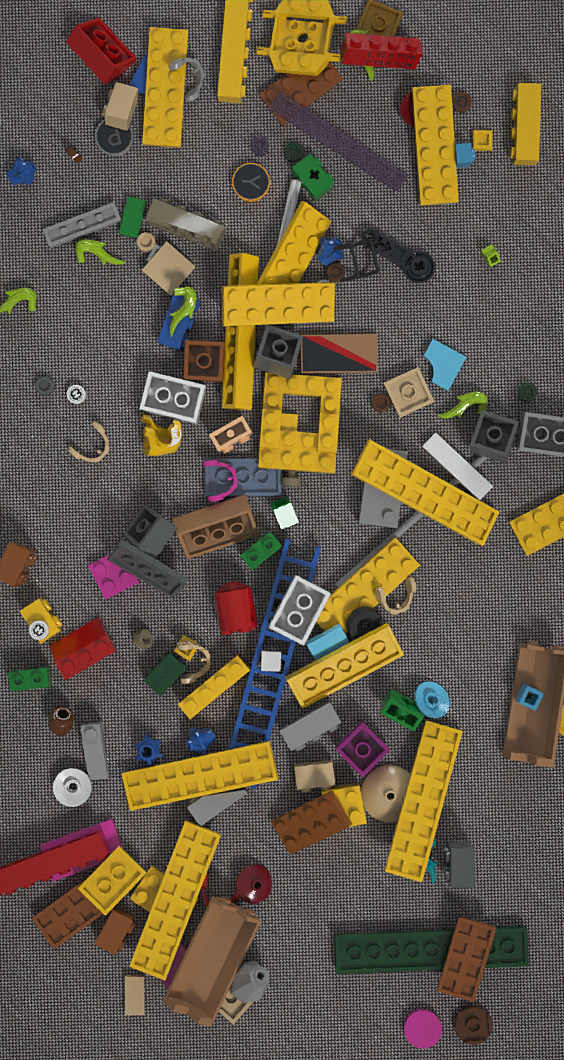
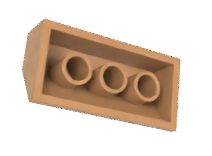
(216, 526)

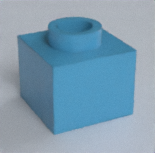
(464, 155)
(533, 700)

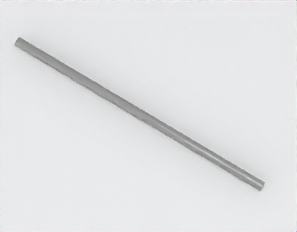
(405, 526)

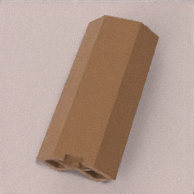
(529, 733)
(212, 960)

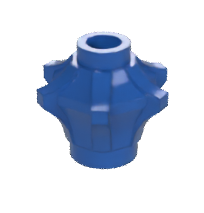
(22, 172)
(326, 253)
(200, 740)
(148, 756)

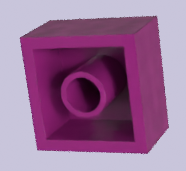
(362, 748)

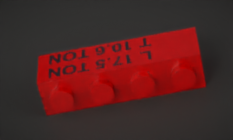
(380, 51)

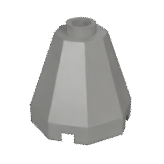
(250, 982)

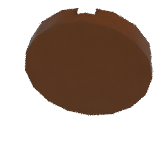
(473, 1024)

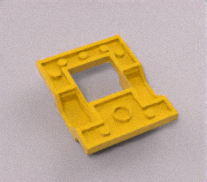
(300, 449)

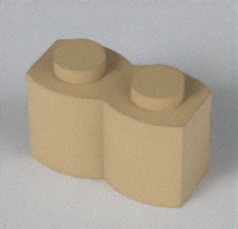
(314, 774)

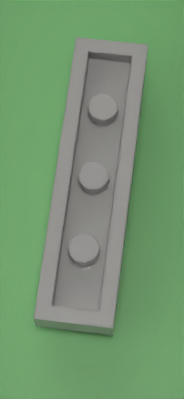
(82, 225)

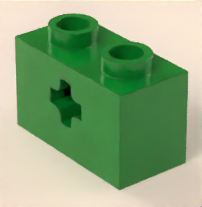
(314, 187)
(261, 550)
(30, 678)
(401, 710)

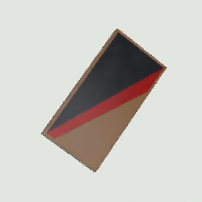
(339, 353)

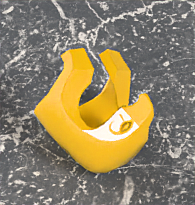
(160, 440)

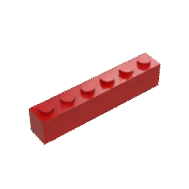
(53, 861)

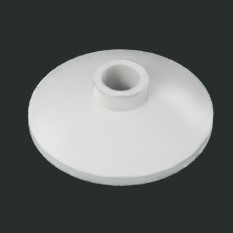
(69, 796)

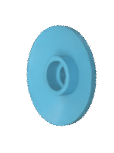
(437, 696)

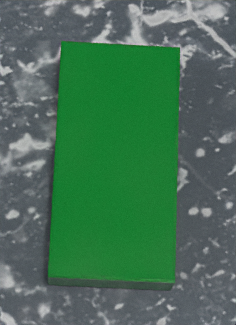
(132, 217)

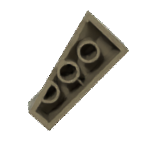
(185, 224)

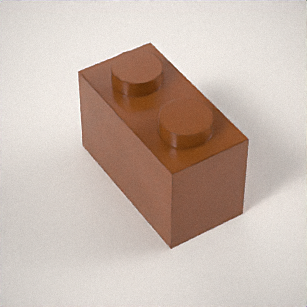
(113, 932)

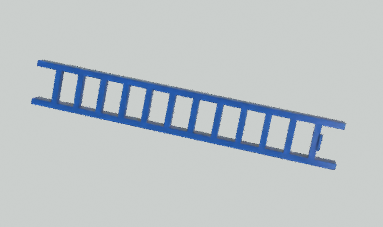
(267, 732)

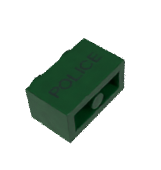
(165, 673)

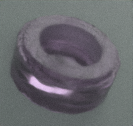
(259, 145)

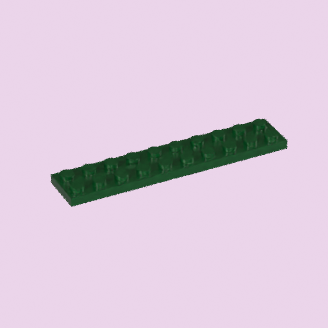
(421, 950)

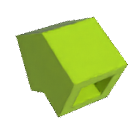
(490, 255)

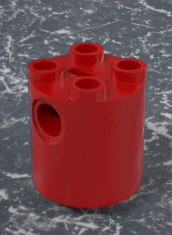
(235, 608)

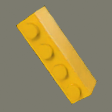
(526, 124)
(214, 686)

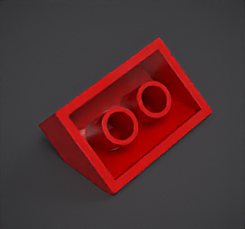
(101, 50)
(82, 648)

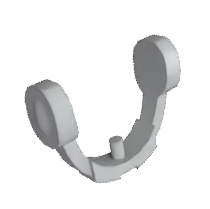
(177, 63)

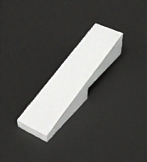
(457, 466)

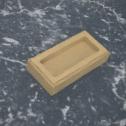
(134, 994)

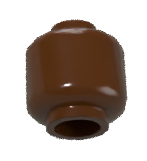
(60, 720)

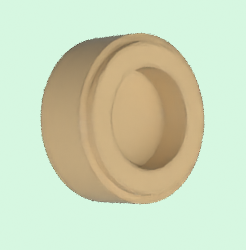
(146, 242)

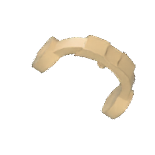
(99, 427)
(410, 588)
(190, 678)

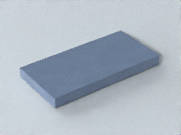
(251, 479)

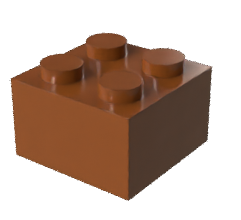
(204, 361)
(16, 564)

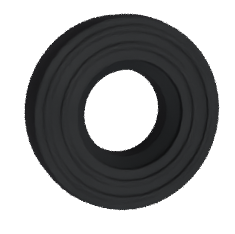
(356, 616)

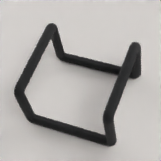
(351, 246)

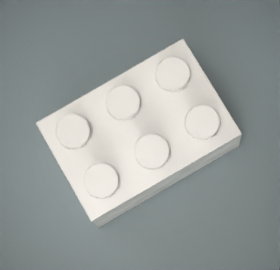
(173, 398)
(299, 610)

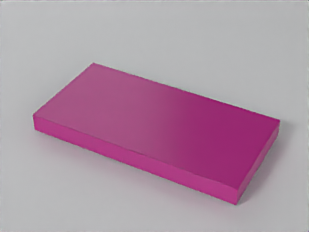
(111, 836)

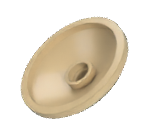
(377, 785)

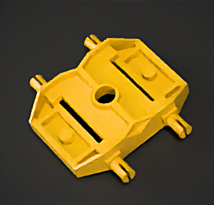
(307, 57)

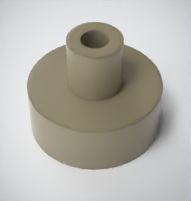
(291, 480)
(143, 639)

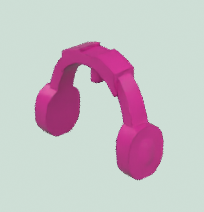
(215, 463)

